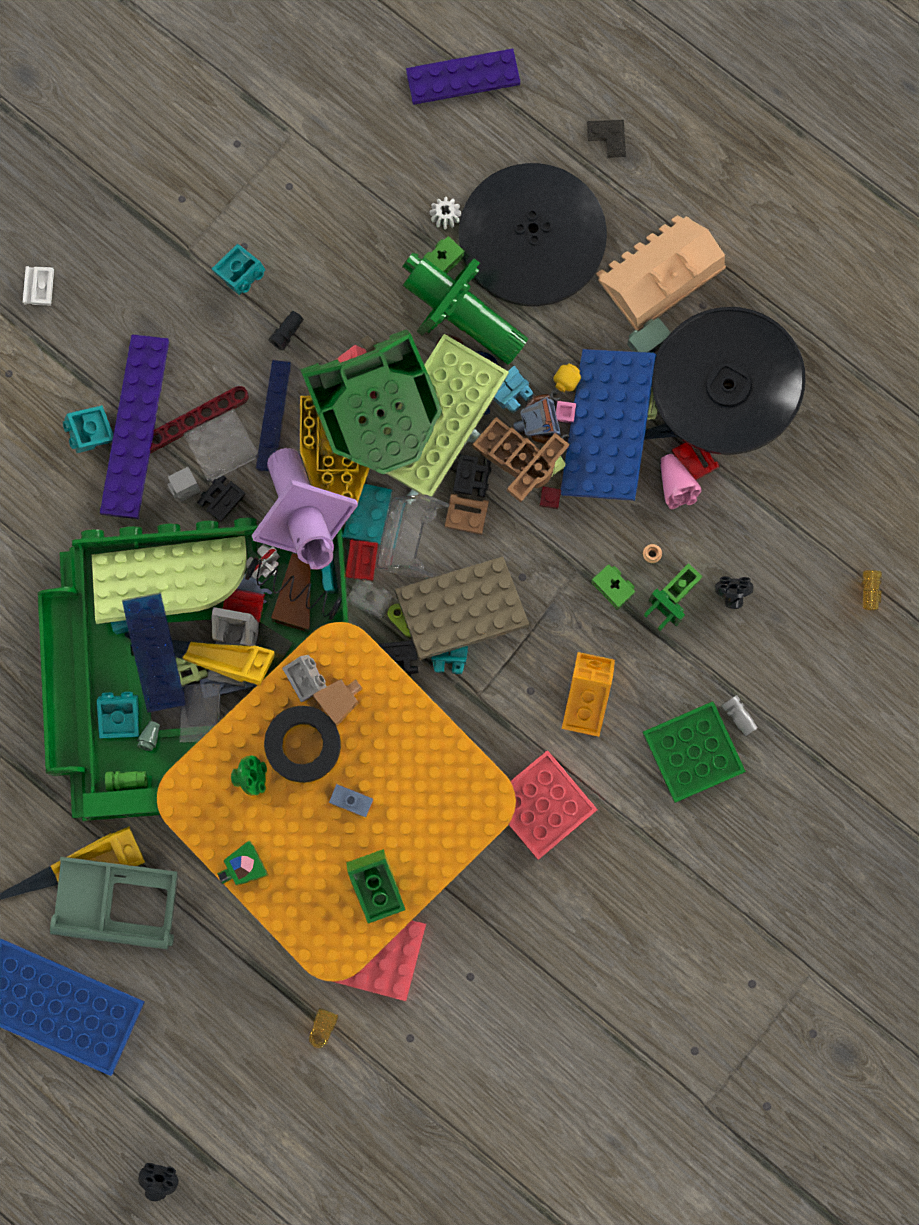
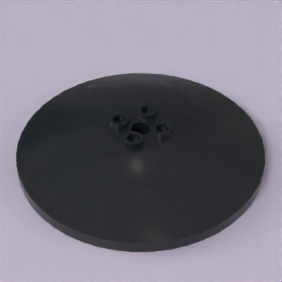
(527, 265)
(720, 348)

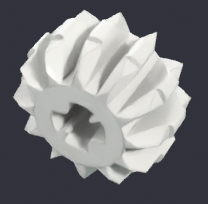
(443, 206)

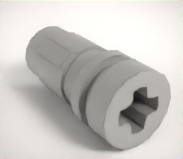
(739, 715)

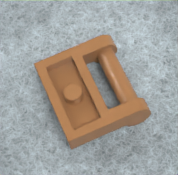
(465, 520)

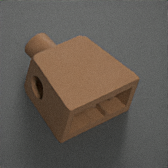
(338, 699)

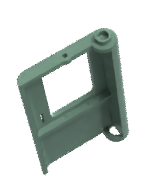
(86, 903)

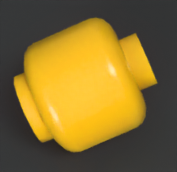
(567, 378)

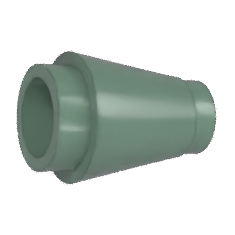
(148, 738)

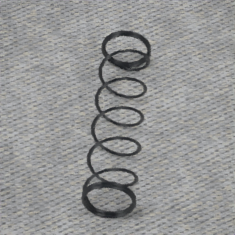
(254, 563)

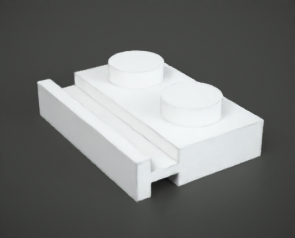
(38, 285)

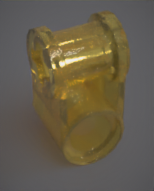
(324, 1024)

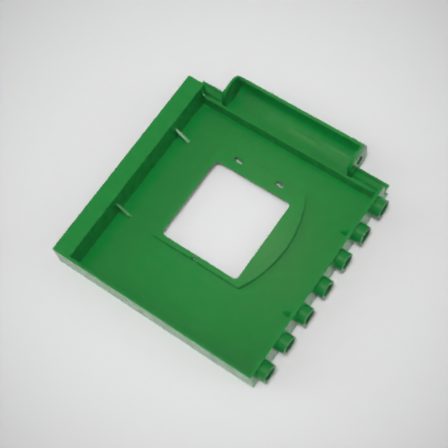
(89, 659)

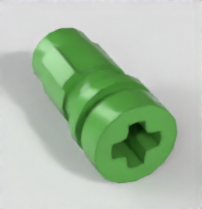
(125, 780)

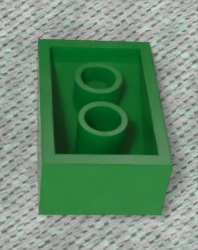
(375, 886)

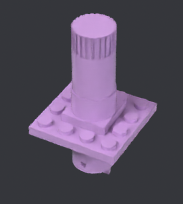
(303, 515)

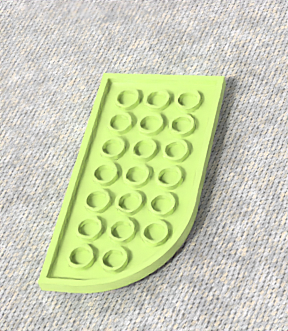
(186, 574)

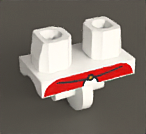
(268, 563)

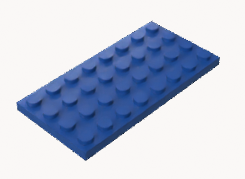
(608, 425)
(64, 1009)

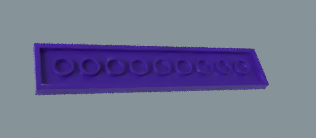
(134, 427)

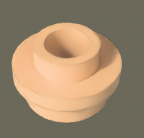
(652, 547)

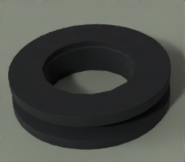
(285, 721)

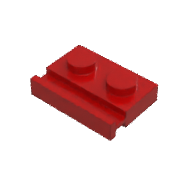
(361, 560)
(245, 602)

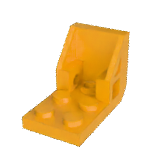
(588, 694)

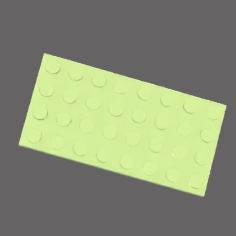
(464, 389)

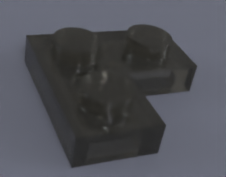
(610, 131)

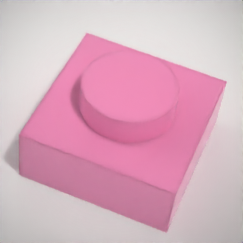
(565, 411)

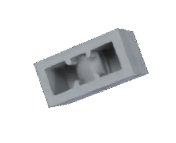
(183, 484)

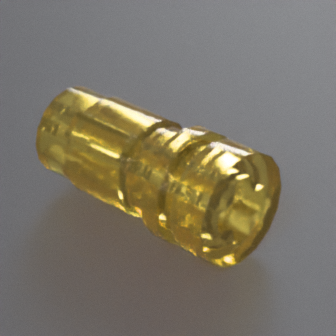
(871, 590)

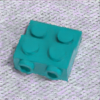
(239, 269)
(88, 429)
(118, 715)

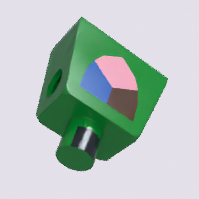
(243, 866)

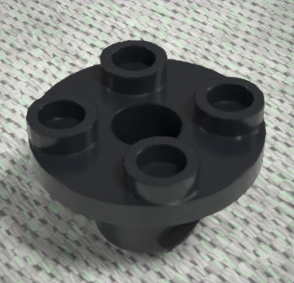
(734, 590)
(158, 1181)

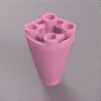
(678, 483)

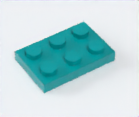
(370, 515)

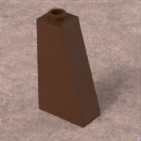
(294, 613)

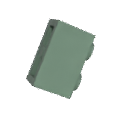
(649, 338)

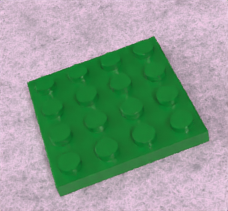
(693, 752)

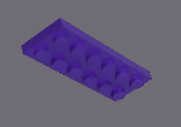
(463, 76)

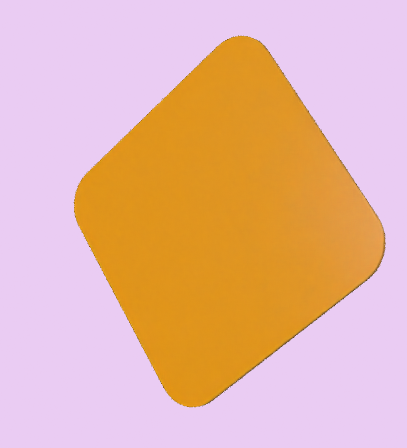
(430, 808)

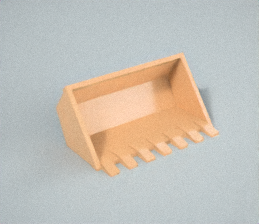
(663, 271)

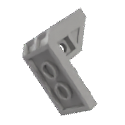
(232, 629)

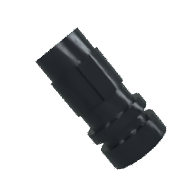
(286, 330)

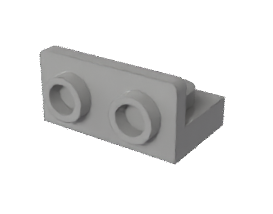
(304, 677)

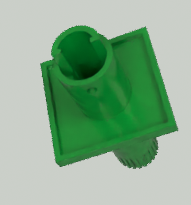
(454, 302)

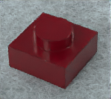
(550, 497)

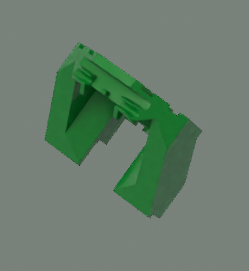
(343, 396)

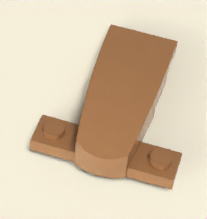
(520, 456)

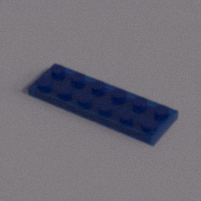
(154, 652)

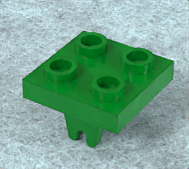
(671, 611)

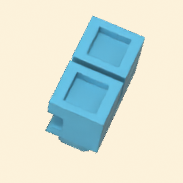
(512, 388)

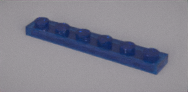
(273, 412)

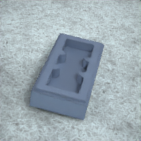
(351, 800)

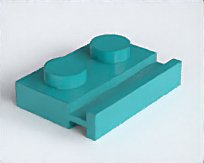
(329, 578)

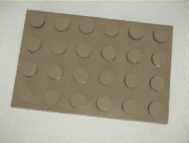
(461, 608)

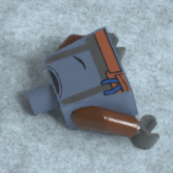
(540, 418)

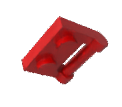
(692, 463)

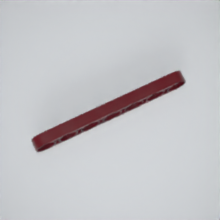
(196, 413)

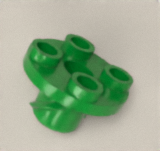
(250, 775)

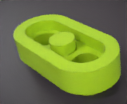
(398, 621)

